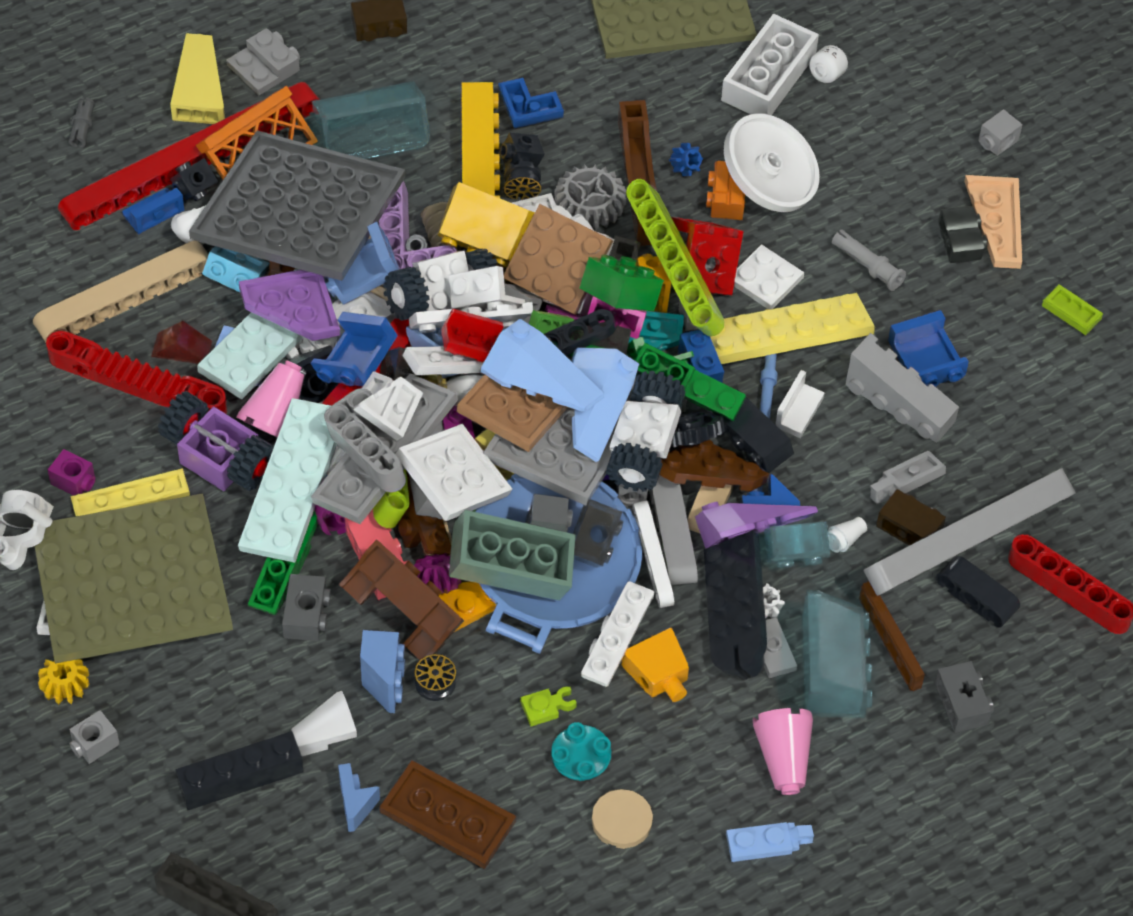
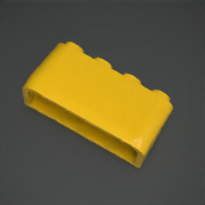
(484, 222)

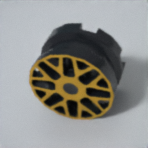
(522, 180)
(435, 679)

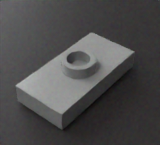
(778, 655)

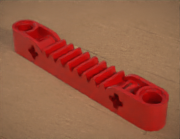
(99, 365)

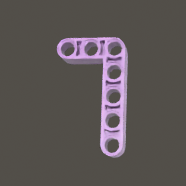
(396, 227)

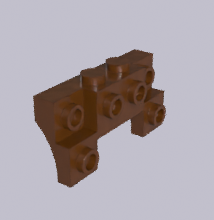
(417, 600)

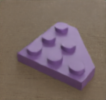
(293, 301)

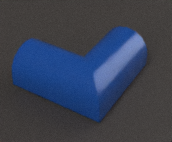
(526, 109)

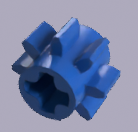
(686, 159)

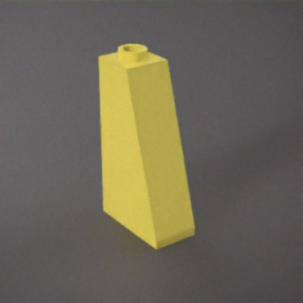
(197, 84)

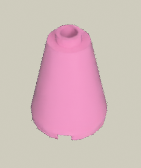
(272, 399)
(785, 746)

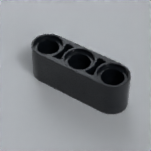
(979, 590)

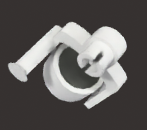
(21, 510)

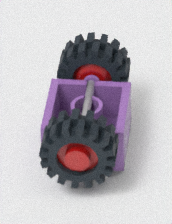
(214, 443)

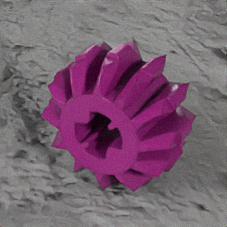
(437, 571)

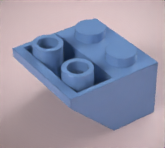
(383, 667)

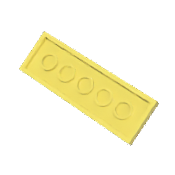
(792, 328)

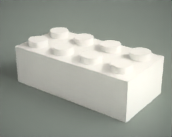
(769, 66)

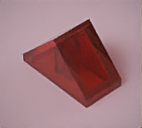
(181, 344)

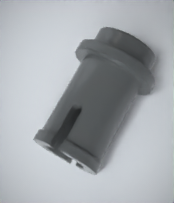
(409, 243)

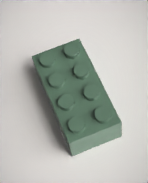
(512, 555)

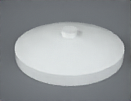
(771, 162)

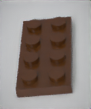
(448, 814)

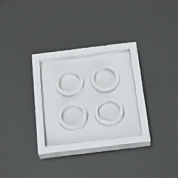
(453, 472)

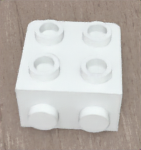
(481, 289)

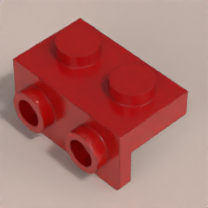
(470, 334)

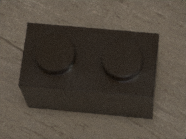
(378, 19)
(908, 518)

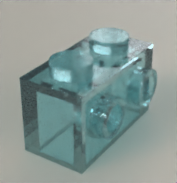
(797, 543)

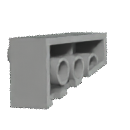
(899, 390)

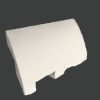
(325, 726)

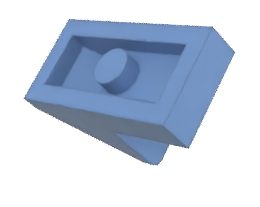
(356, 801)

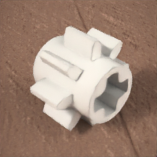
(772, 601)

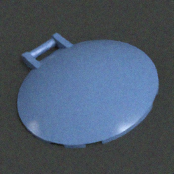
(593, 588)

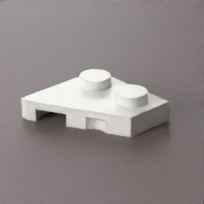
(391, 407)

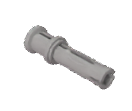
(877, 265)

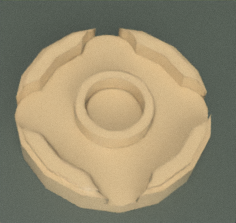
(622, 818)

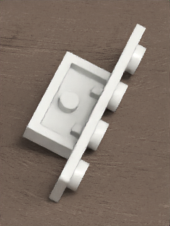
(617, 634)

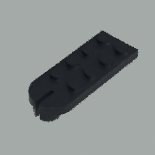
(736, 605)

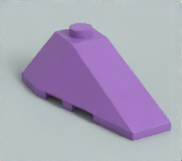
(734, 519)

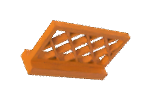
(250, 119)

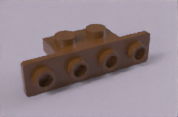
(428, 529)

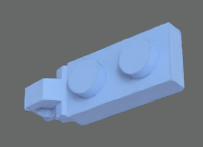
(767, 840)

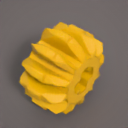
(55, 687)

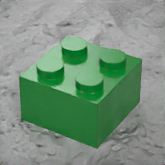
(621, 283)

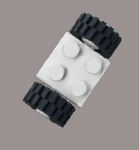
(427, 282)
(645, 431)

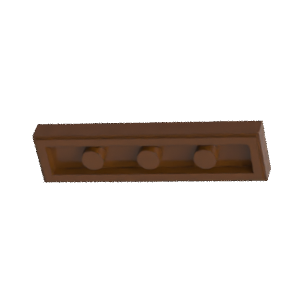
(892, 637)

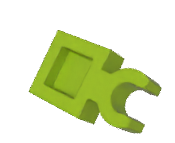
(543, 707)

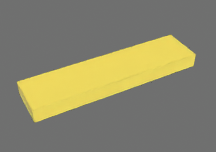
(132, 493)

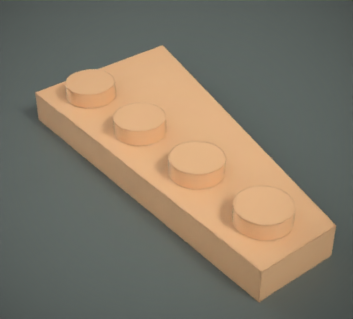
(999, 209)

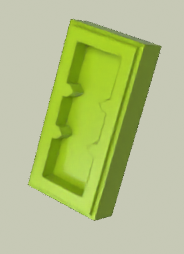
(1072, 309)

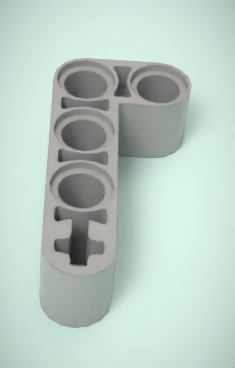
(354, 437)

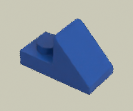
(777, 495)

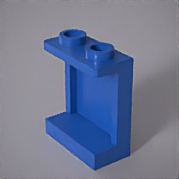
(358, 349)
(927, 349)

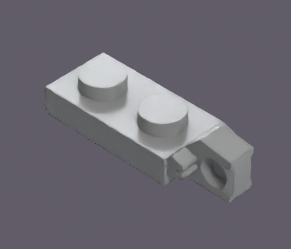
(907, 476)

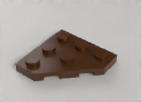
(712, 467)

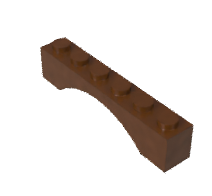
(636, 152)

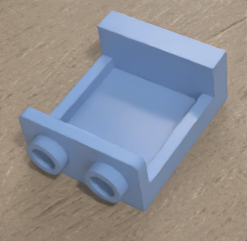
(368, 269)

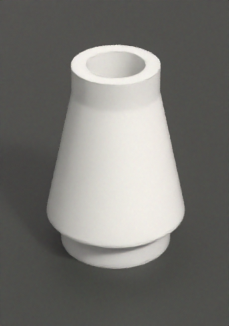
(845, 534)

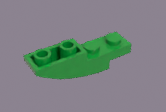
(698, 387)
(274, 578)

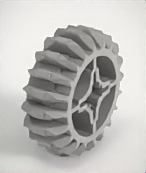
(589, 191)

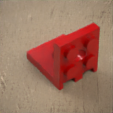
(714, 241)

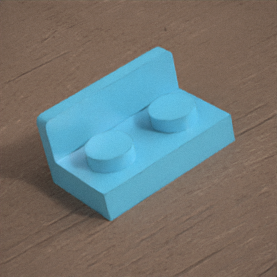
(231, 267)

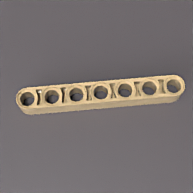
(123, 291)

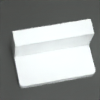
(798, 406)

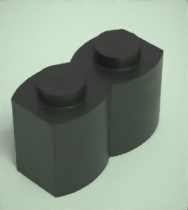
(962, 234)

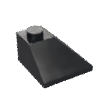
(313, 388)

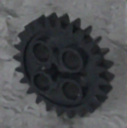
(696, 428)

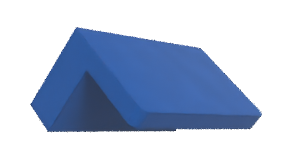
(154, 209)

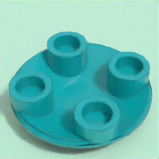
(581, 752)

